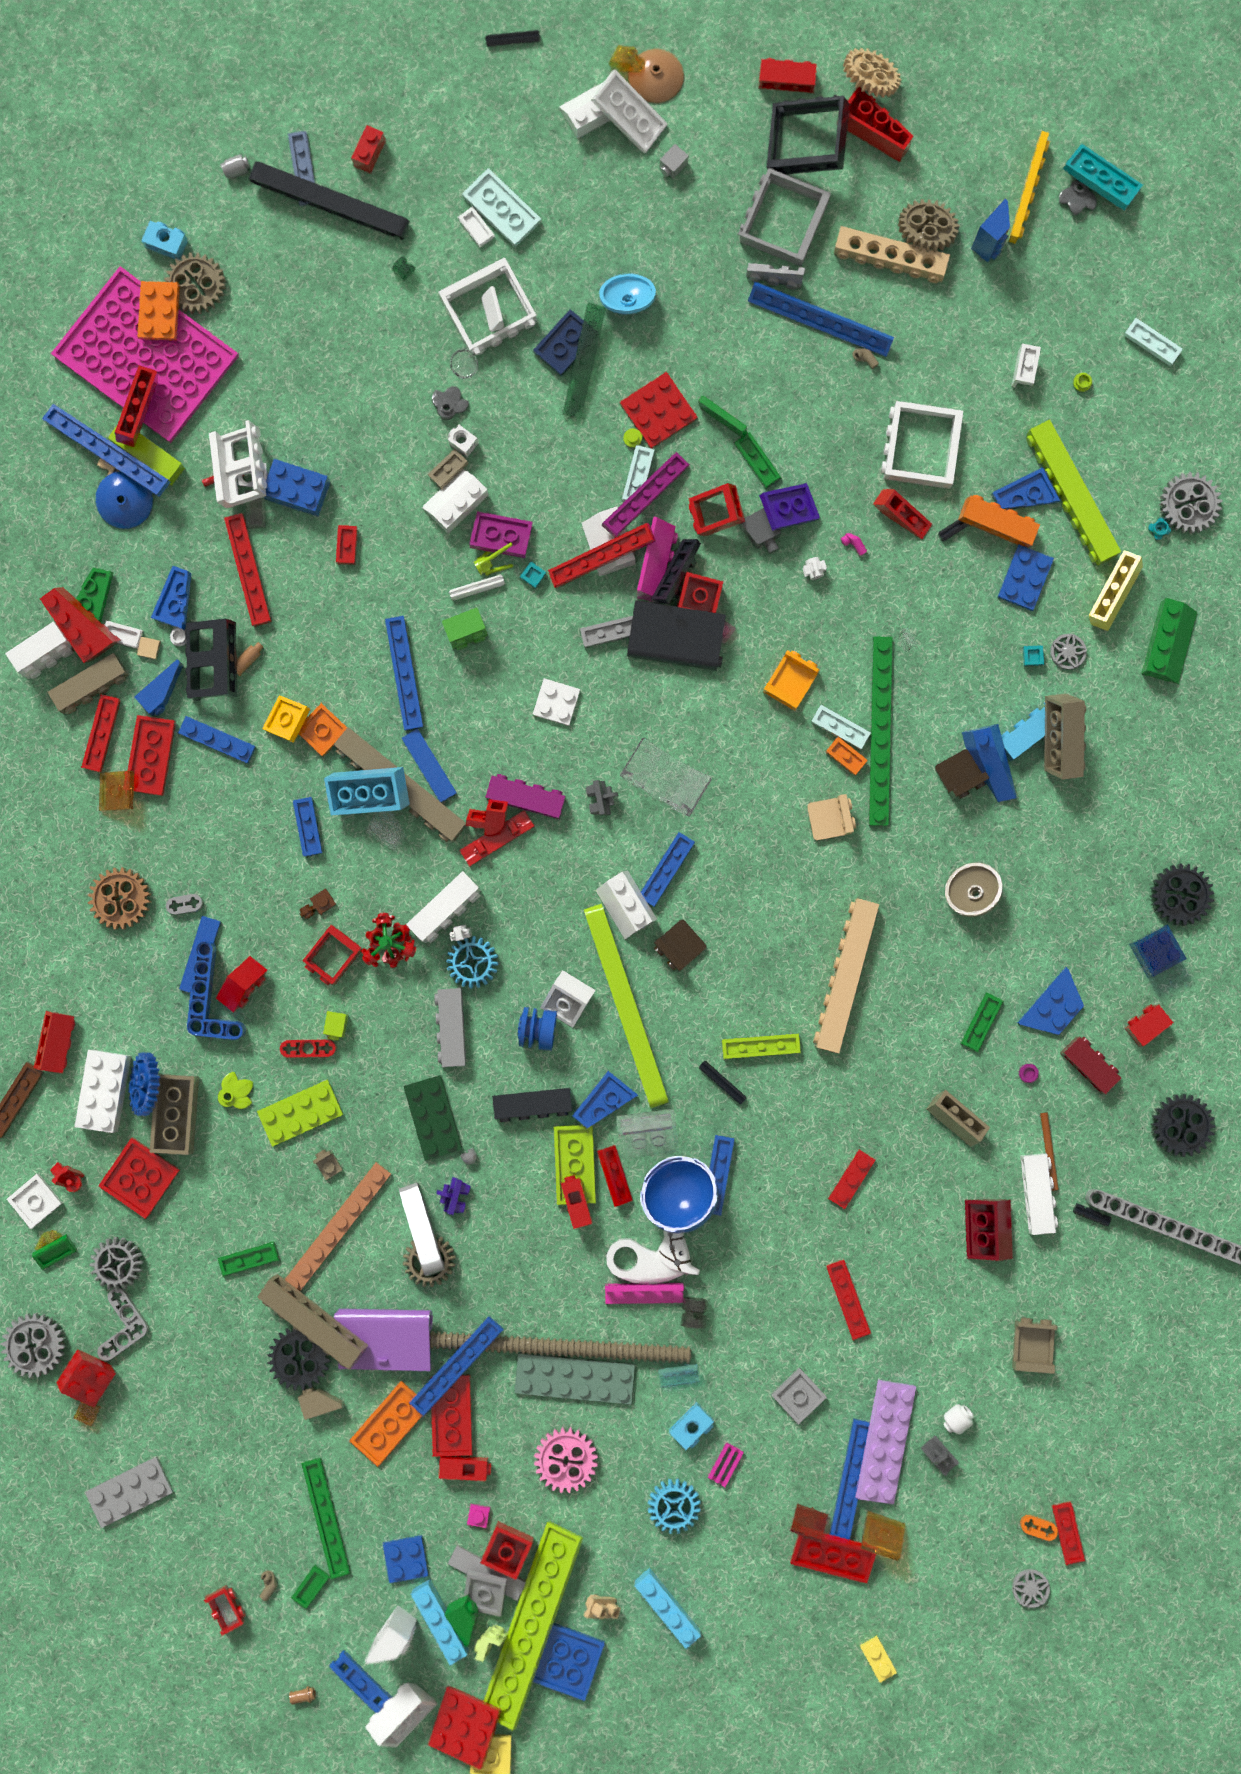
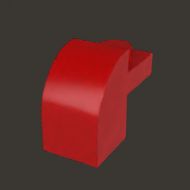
(491, 820)

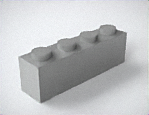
(451, 1027)

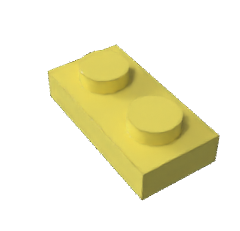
(878, 1659)

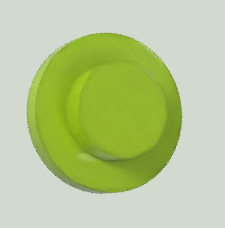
(1082, 382)
(632, 438)

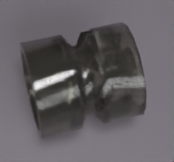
(694, 1305)

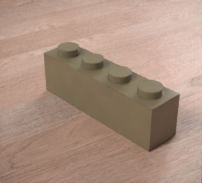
(88, 684)

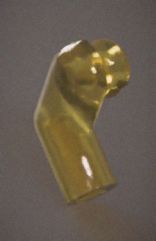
(47, 1237)

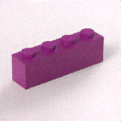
(526, 797)

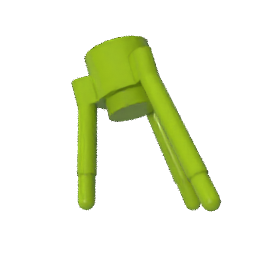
(483, 562)

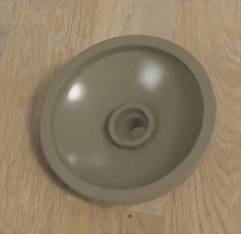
(970, 880)

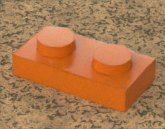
(846, 756)

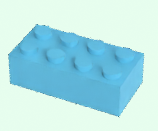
(366, 791)

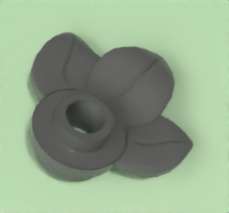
(1077, 198)
(449, 399)

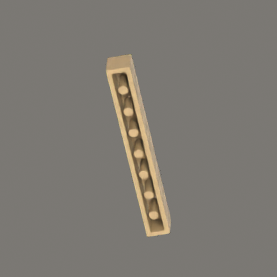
(846, 976)

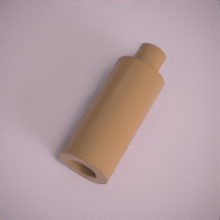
(248, 657)

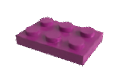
(495, 531)

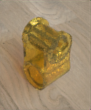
(627, 59)

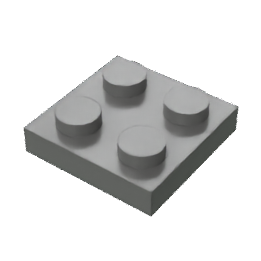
(798, 1395)
(486, 1591)

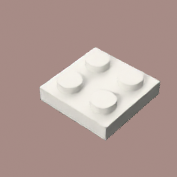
(556, 702)
(34, 1201)

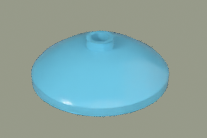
(627, 294)

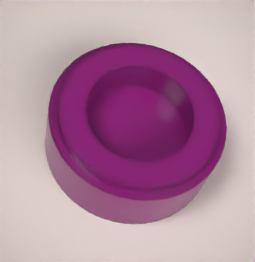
(1028, 1073)

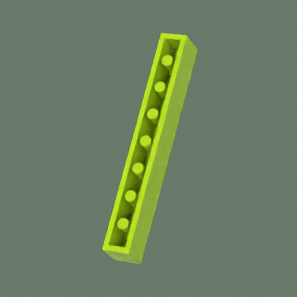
(1073, 493)

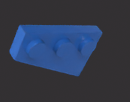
(174, 599)

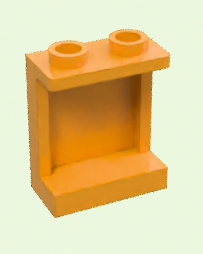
(791, 680)

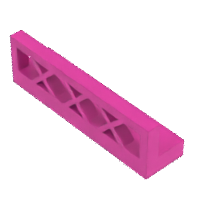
(643, 1293)

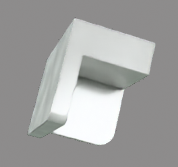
(1026, 365)

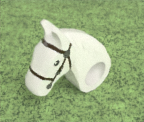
(652, 1266)

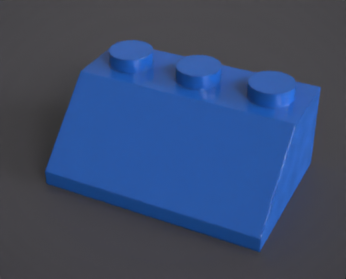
(993, 233)

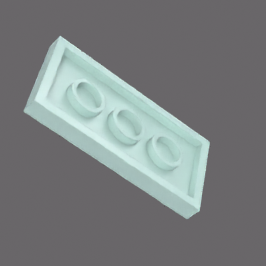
(501, 207)

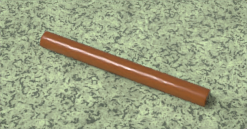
(1049, 1148)

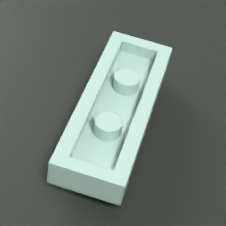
(1153, 342)
(639, 470)
(840, 727)

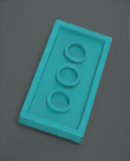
(1102, 177)

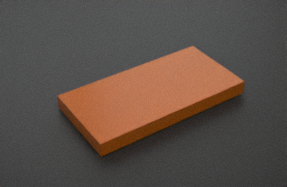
(387, 1425)

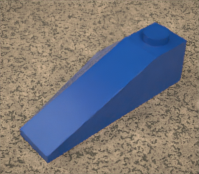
(989, 753)

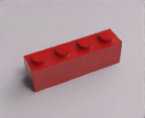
(136, 406)

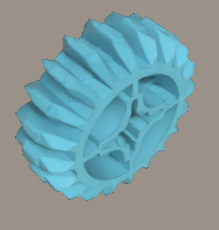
(476, 978)
(686, 1518)

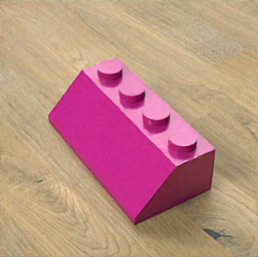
(656, 558)

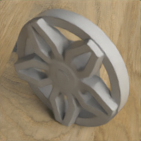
(1068, 651)
(1030, 1588)

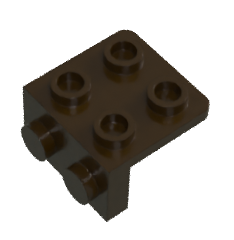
(961, 774)
(679, 945)

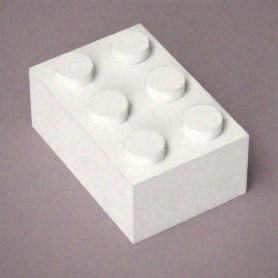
(40, 651)

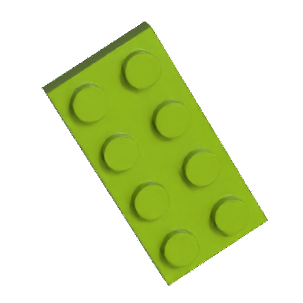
(300, 1113)
(574, 1157)

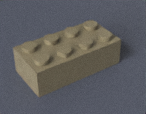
(1064, 736)
(175, 1115)

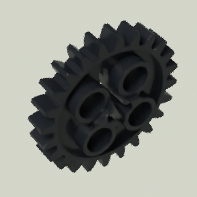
(1184, 878)
(1200, 1130)
(281, 1360)

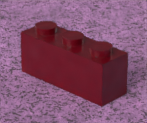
(1091, 1064)

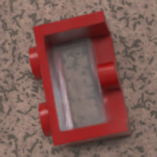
(225, 1609)

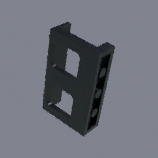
(222, 658)

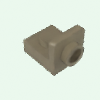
(327, 1163)

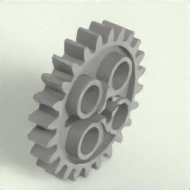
(1196, 519)
(15, 1347)

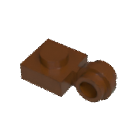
(321, 901)

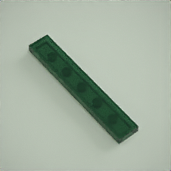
(584, 360)

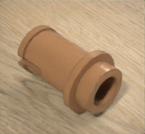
(302, 1695)

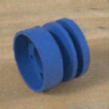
(537, 1028)

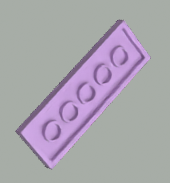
(885, 1442)

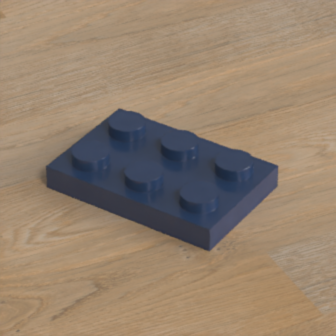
(560, 344)

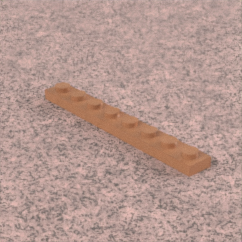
(338, 1226)

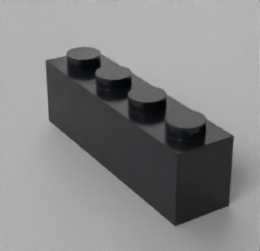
(532, 1103)

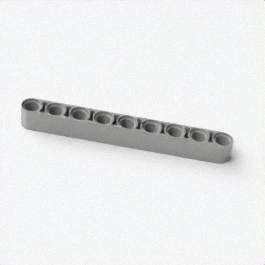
(1159, 1225)

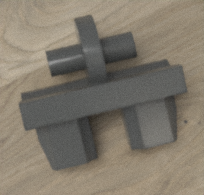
(604, 797)
(939, 1455)

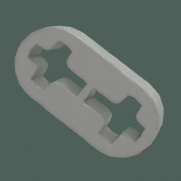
(185, 908)

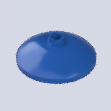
(136, 504)

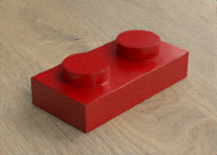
(346, 544)

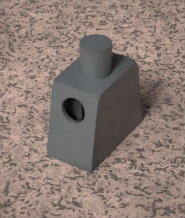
(759, 531)

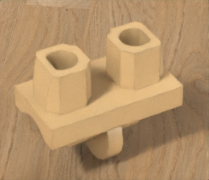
(602, 1607)

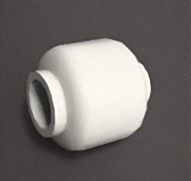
(958, 1419)

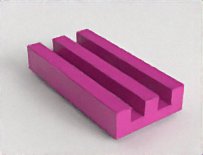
(718, 1479)

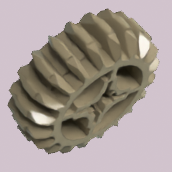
(420, 1275)

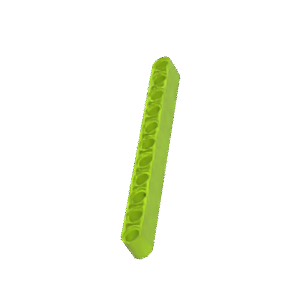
(626, 1006)

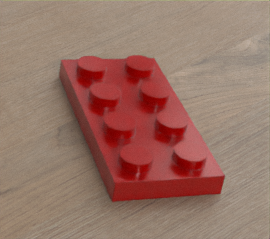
(151, 754)
(453, 1421)
(834, 1557)

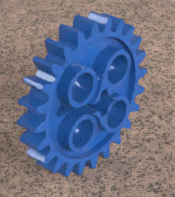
(144, 1084)

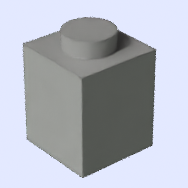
(673, 161)

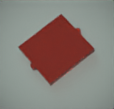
(809, 1523)

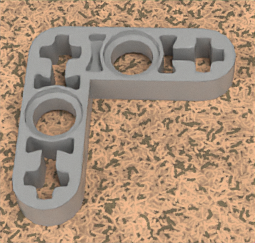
(128, 1322)

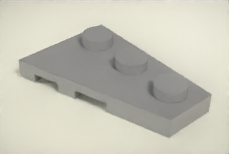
(783, 275)

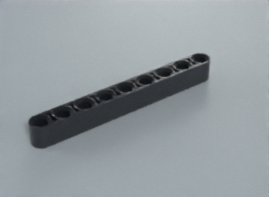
(328, 200)

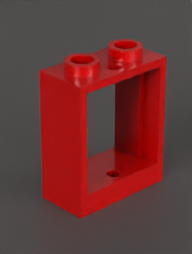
(733, 505)
(312, 967)

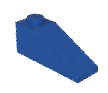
(158, 692)

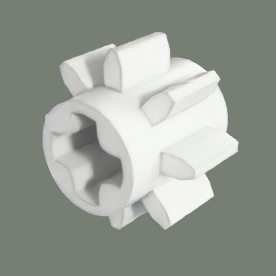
(814, 568)

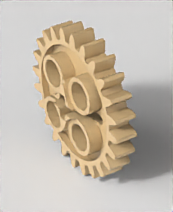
(871, 72)

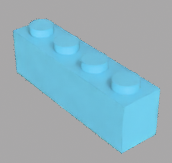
(1025, 734)
(667, 1608)
(433, 1612)

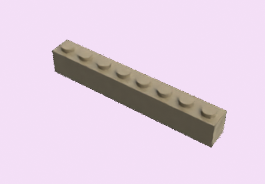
(421, 801)

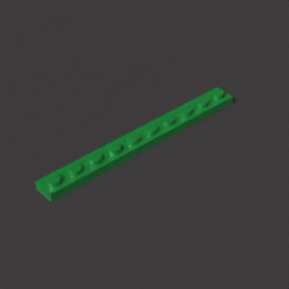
(880, 731)

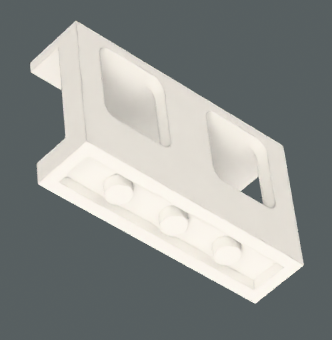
(227, 470)

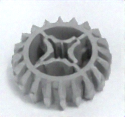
(117, 1270)

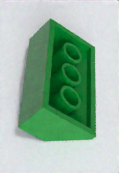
(1169, 641)

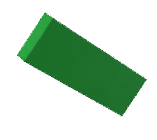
(723, 416)
(757, 460)
(982, 1022)
(248, 1259)

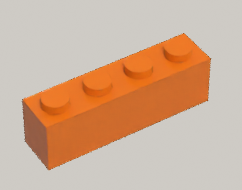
(998, 521)

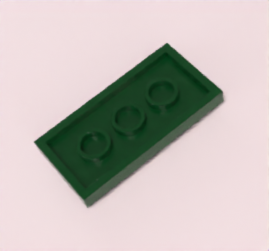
(432, 1117)

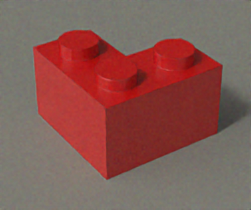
(241, 984)

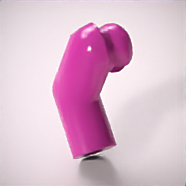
(855, 541)

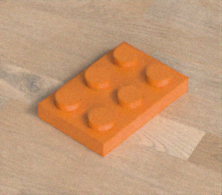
(158, 310)

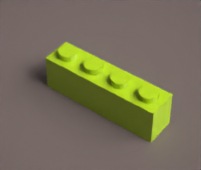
(152, 456)

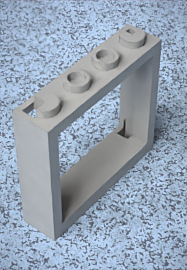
(796, 186)

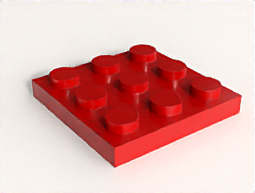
(658, 410)
(139, 1178)
(464, 1727)

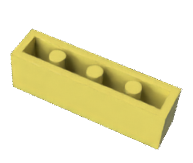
(1116, 590)

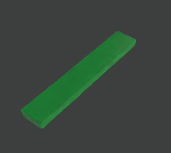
(325, 1518)

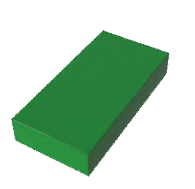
(54, 1252)
(310, 1587)

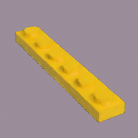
(1032, 180)

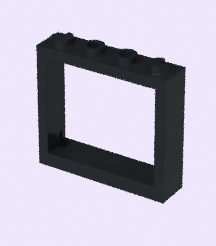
(810, 163)

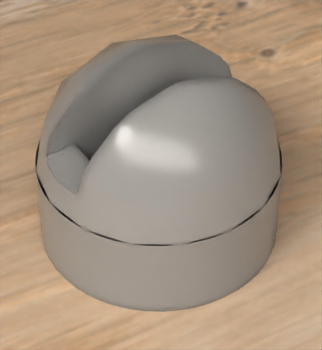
(470, 1157)

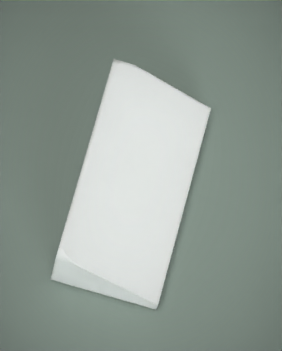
(492, 310)

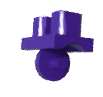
(452, 1192)

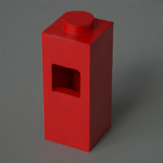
(576, 1201)
(464, 1468)

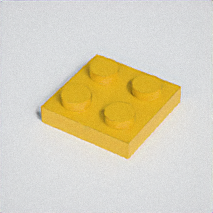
(286, 719)

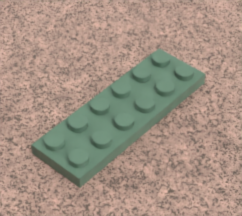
(574, 1378)

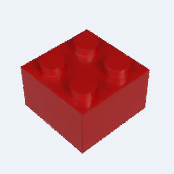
(700, 593)
(85, 1378)
(507, 1550)

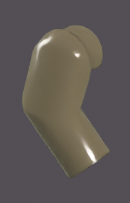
(865, 356)
(270, 1584)

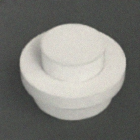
(178, 637)

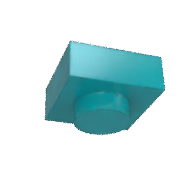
(533, 575)
(1033, 656)

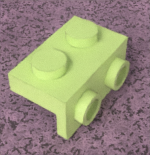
(493, 1635)

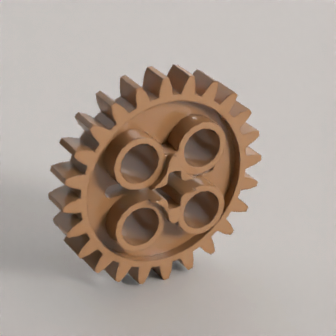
(136, 895)

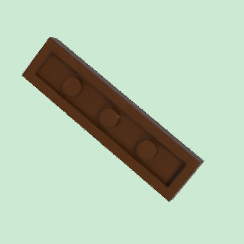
(18, 1095)

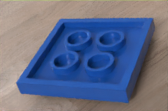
(569, 1661)

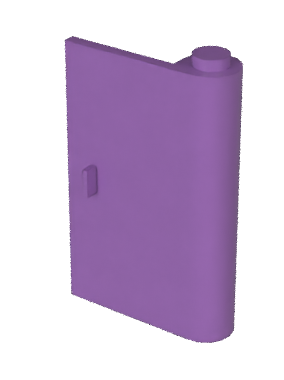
(394, 1338)

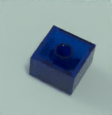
(1157, 951)

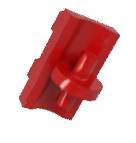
(67, 1177)

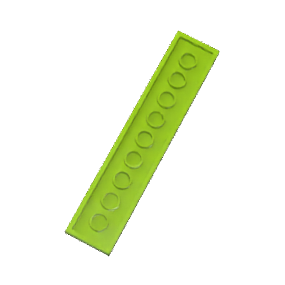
(532, 1622)

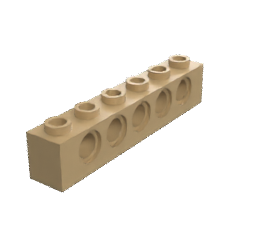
(884, 246)

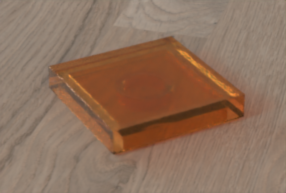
(116, 791)
(883, 1536)

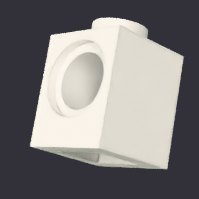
(466, 447)

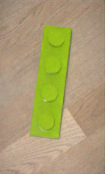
(760, 1046)

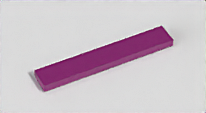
(645, 495)

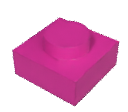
(478, 1515)

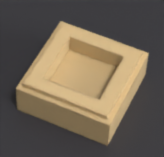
(148, 648)

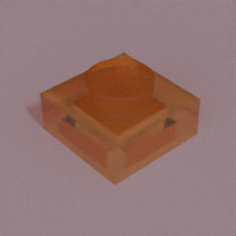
(86, 1413)

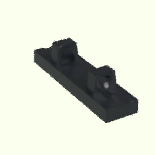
(676, 571)

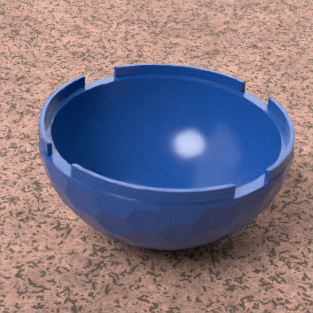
(679, 1194)

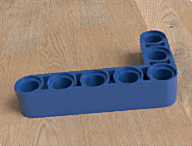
(205, 998)

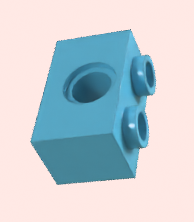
(157, 232)
(697, 1415)

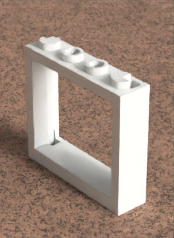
(475, 280)
(889, 448)

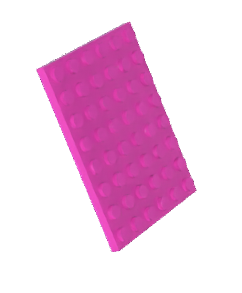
(107, 353)

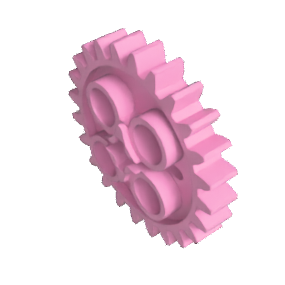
(568, 1441)

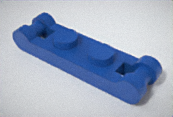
(360, 1681)

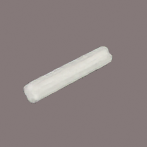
(477, 587)

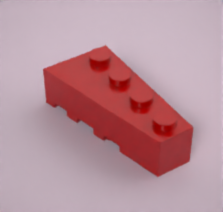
(876, 126)
(78, 625)

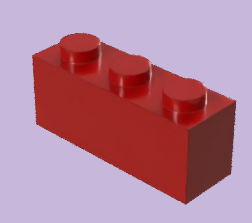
(787, 75)
(54, 1042)

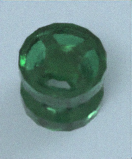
(403, 268)

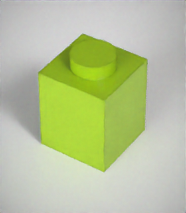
(335, 1025)

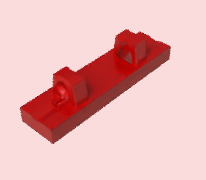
(476, 851)

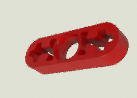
(293, 1043)

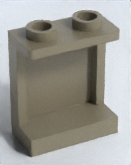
(1034, 1346)

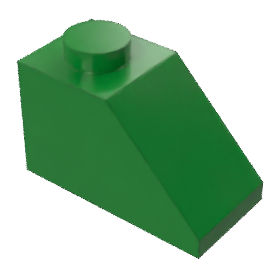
(462, 1617)

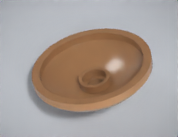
(660, 85)

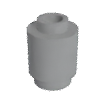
(235, 166)

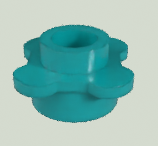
(1165, 529)

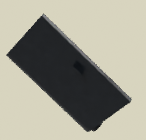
(676, 635)

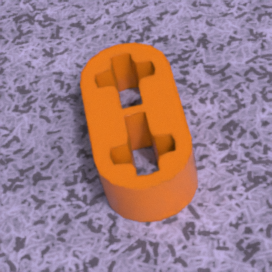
(1040, 1523)

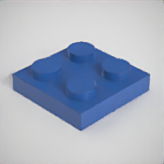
(405, 1559)

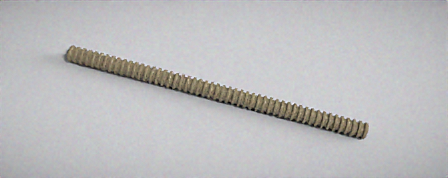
(569, 1348)

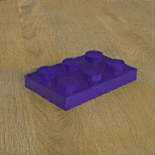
(789, 506)

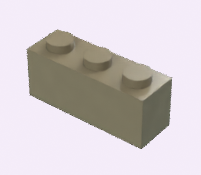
(958, 1118)

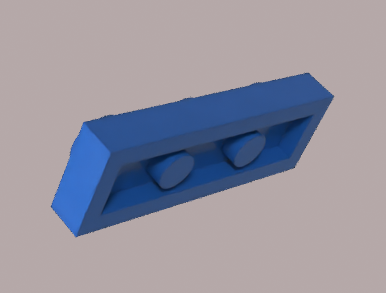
(307, 826)

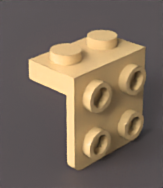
(831, 818)

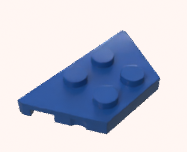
(1055, 1006)

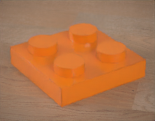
(322, 730)

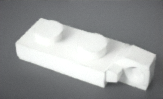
(460, 933)

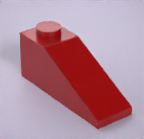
(902, 512)

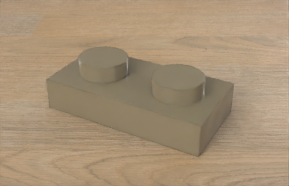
(448, 469)

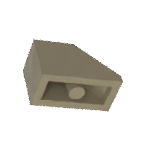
(318, 1402)

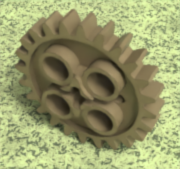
(928, 225)
(208, 273)

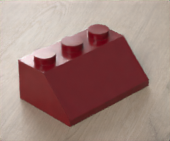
(988, 1229)

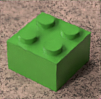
(465, 629)

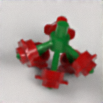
(379, 938)

